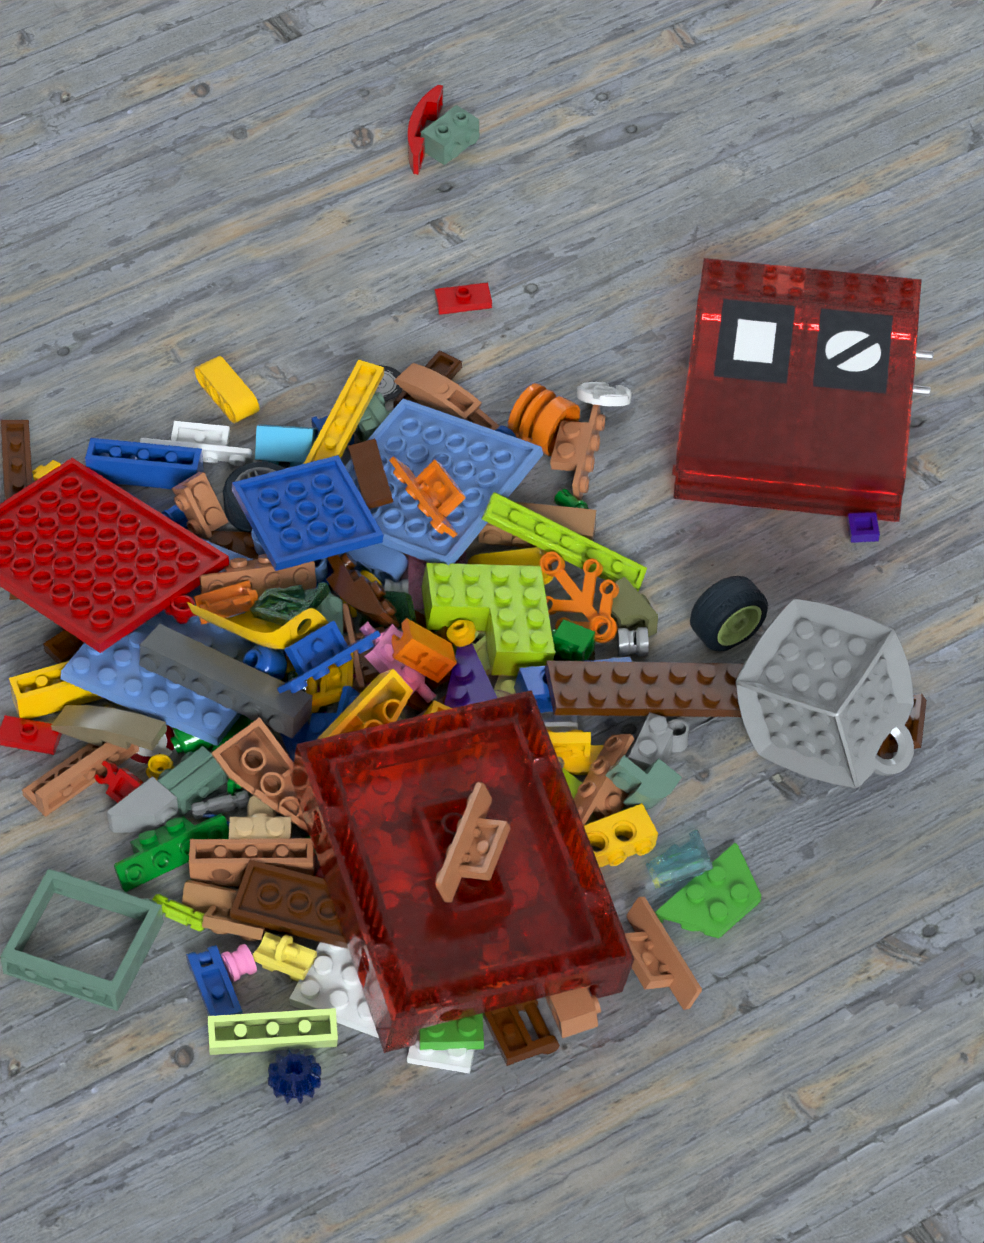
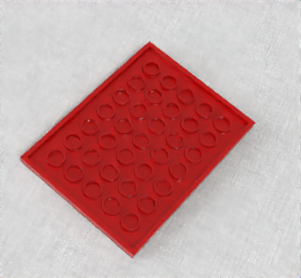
(96, 555)

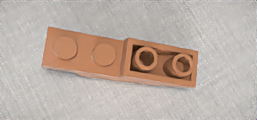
(442, 395)

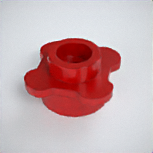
(180, 609)

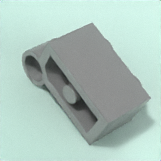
(659, 740)

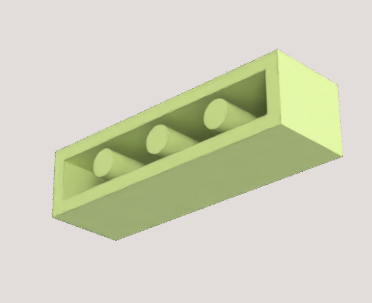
(272, 1031)

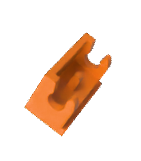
(423, 651)

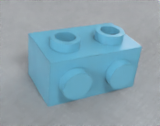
(283, 443)

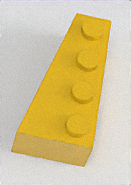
(376, 705)

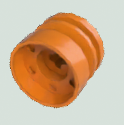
(539, 415)

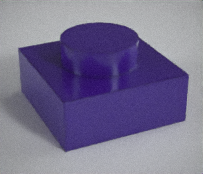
(863, 527)

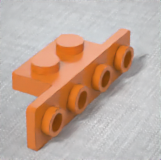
(434, 490)

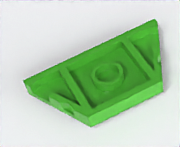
(715, 898)

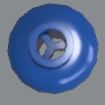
(267, 661)

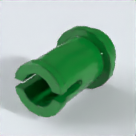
(569, 500)

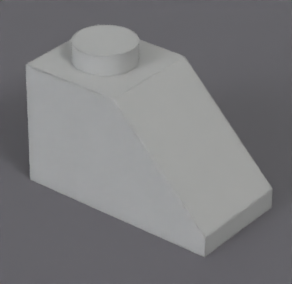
(143, 809)

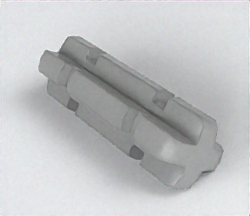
(220, 804)

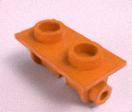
(227, 600)

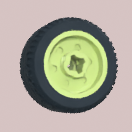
(728, 613)

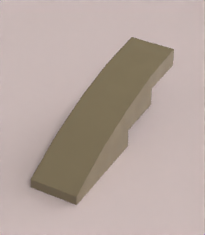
(109, 725)

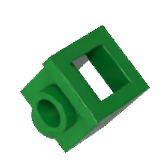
(573, 641)

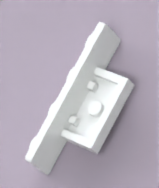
(208, 437)

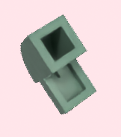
(643, 786)

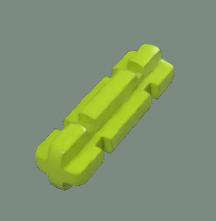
(180, 912)

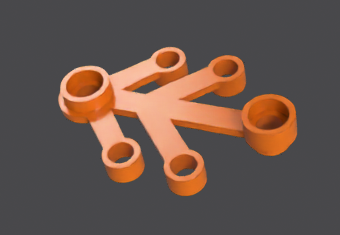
(582, 600)

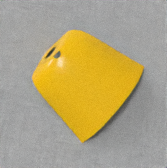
(265, 632)

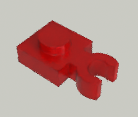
(120, 781)

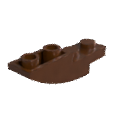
(359, 592)

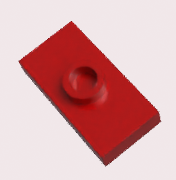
(463, 298)
(29, 735)

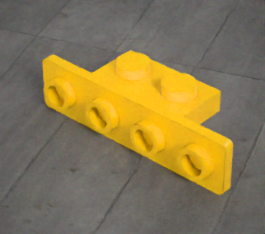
(575, 750)

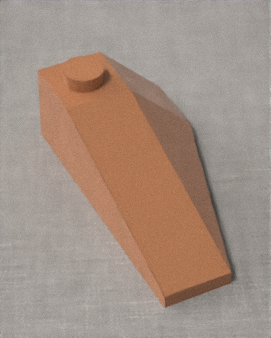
(262, 768)

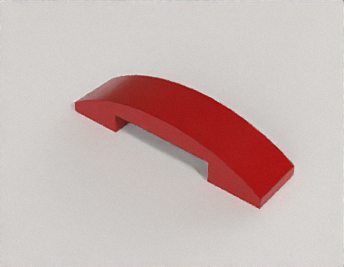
(426, 109)

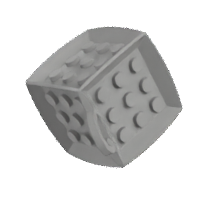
(827, 694)

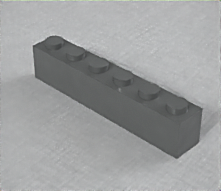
(224, 680)

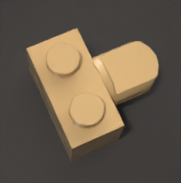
(260, 823)

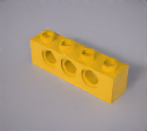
(633, 824)

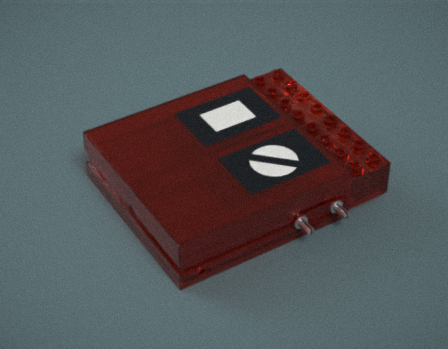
(799, 390)

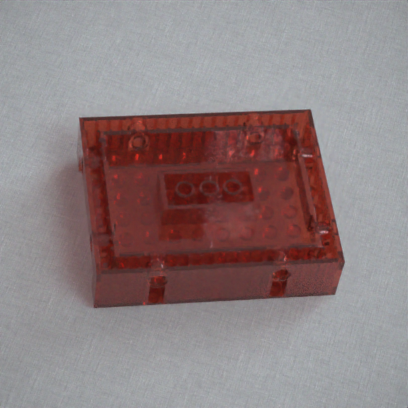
(381, 824)

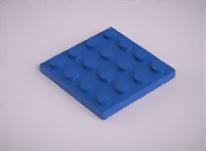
(307, 512)

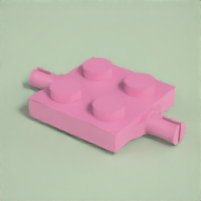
(381, 658)

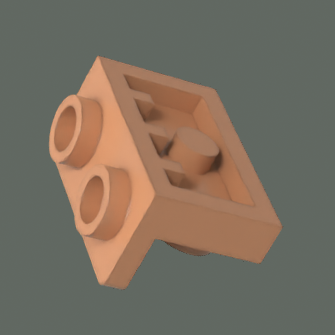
(199, 505)

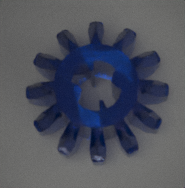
(294, 1075)

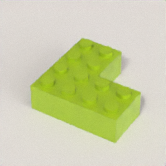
(499, 600)

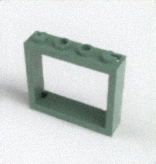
(69, 980)

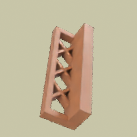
(74, 775)

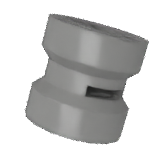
(626, 645)

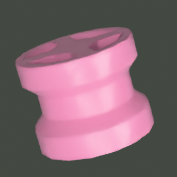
(239, 962)

